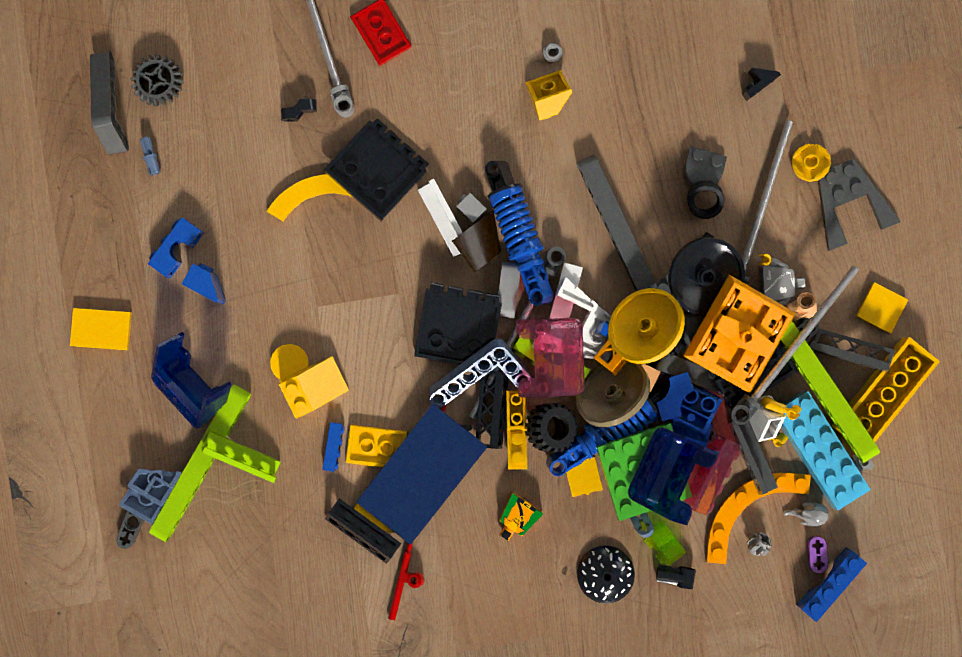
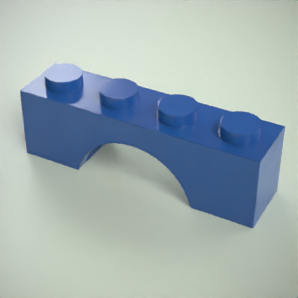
(843, 572)

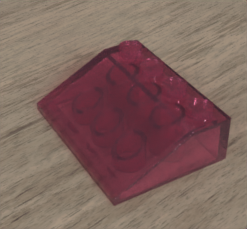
(709, 480)

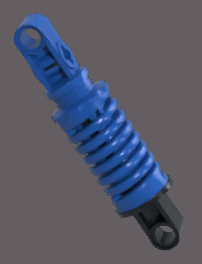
(517, 231)
(586, 443)

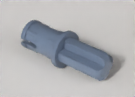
(149, 156)

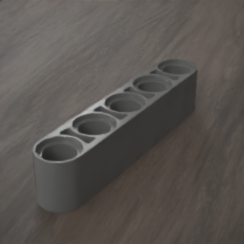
(699, 375)

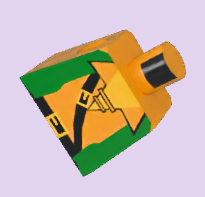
(518, 516)

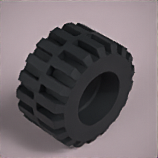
(564, 427)

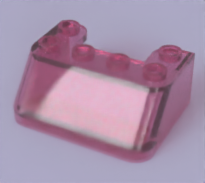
(556, 357)

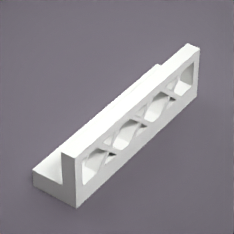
(441, 214)

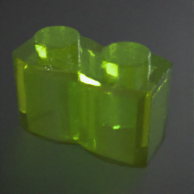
(665, 544)

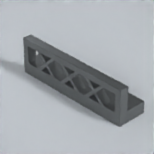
(850, 356)
(753, 457)

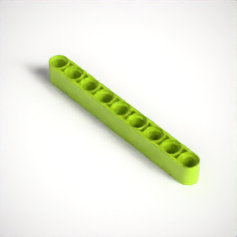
(830, 397)
(198, 466)

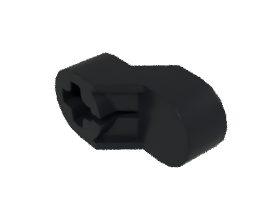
(303, 106)

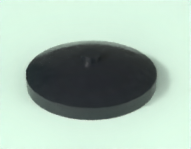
(701, 271)

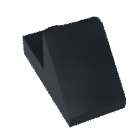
(762, 78)

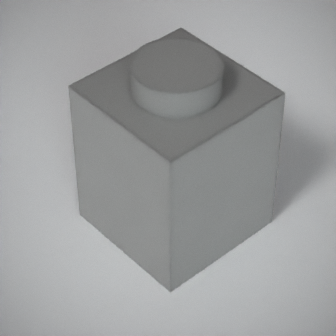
(470, 207)

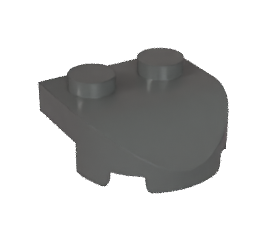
(703, 165)

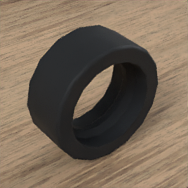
(705, 213)

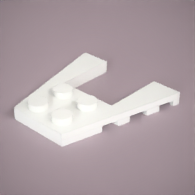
(591, 340)

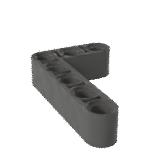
(104, 103)

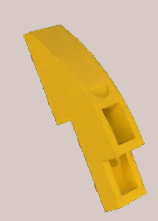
(516, 430)

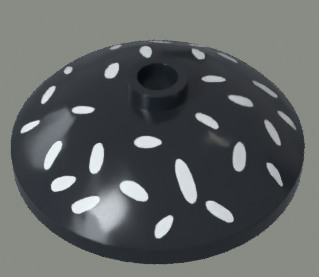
(600, 562)

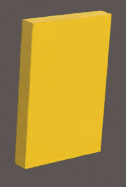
(100, 329)
(372, 445)

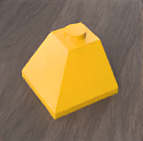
(548, 94)

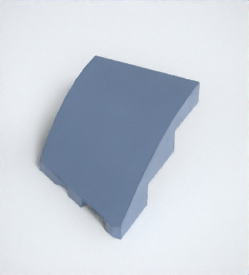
(149, 493)

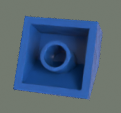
(203, 281)

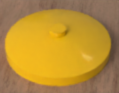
(646, 326)

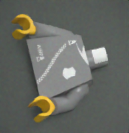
(778, 280)

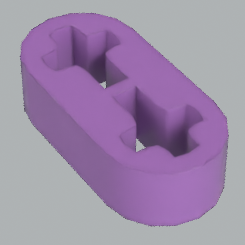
(812, 555)

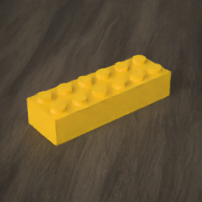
(889, 391)

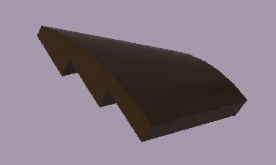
(479, 242)

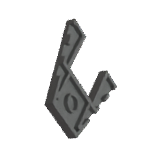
(843, 185)

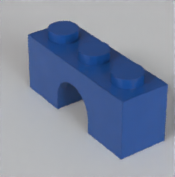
(163, 258)

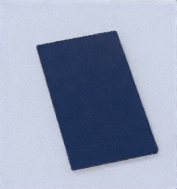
(421, 474)

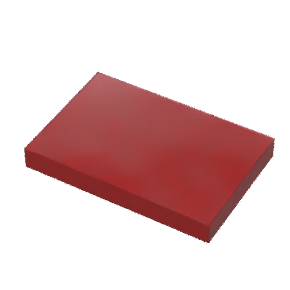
(381, 32)

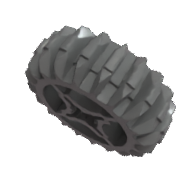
(159, 72)

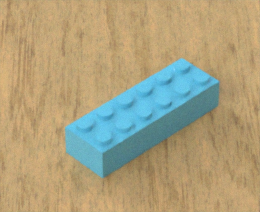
(823, 453)

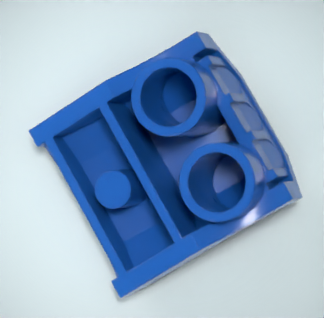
(699, 409)

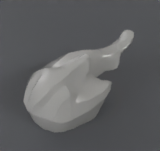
(813, 514)

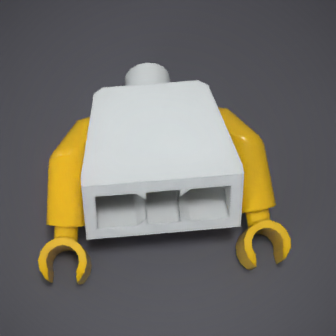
(769, 419)

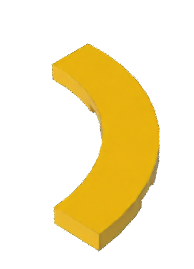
(301, 191)

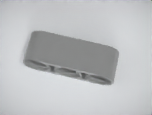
(508, 288)

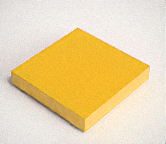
(881, 308)

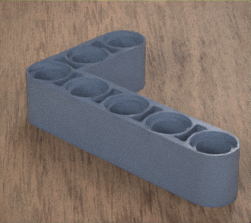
(478, 371)

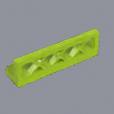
(240, 456)

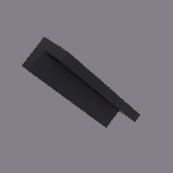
(499, 409)
(362, 531)

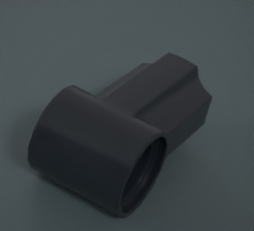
(681, 577)

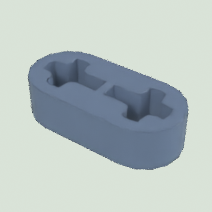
(637, 525)

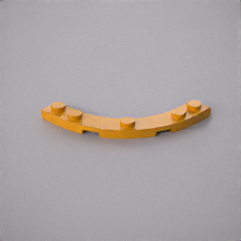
(737, 502)

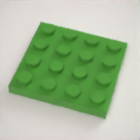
(619, 464)

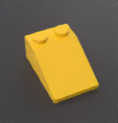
(313, 386)

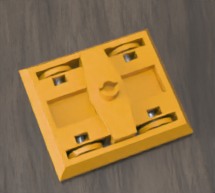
(740, 335)

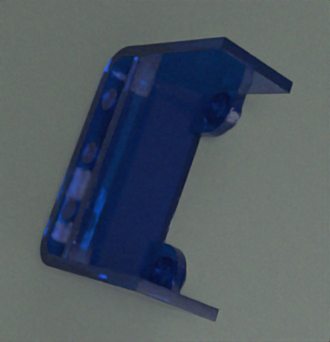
(183, 385)

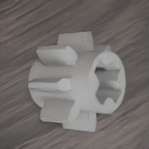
(759, 544)

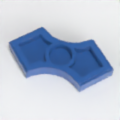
(671, 404)

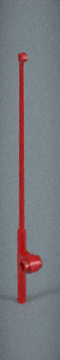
(406, 577)

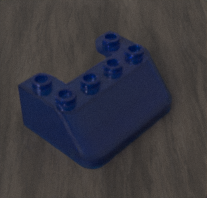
(665, 473)

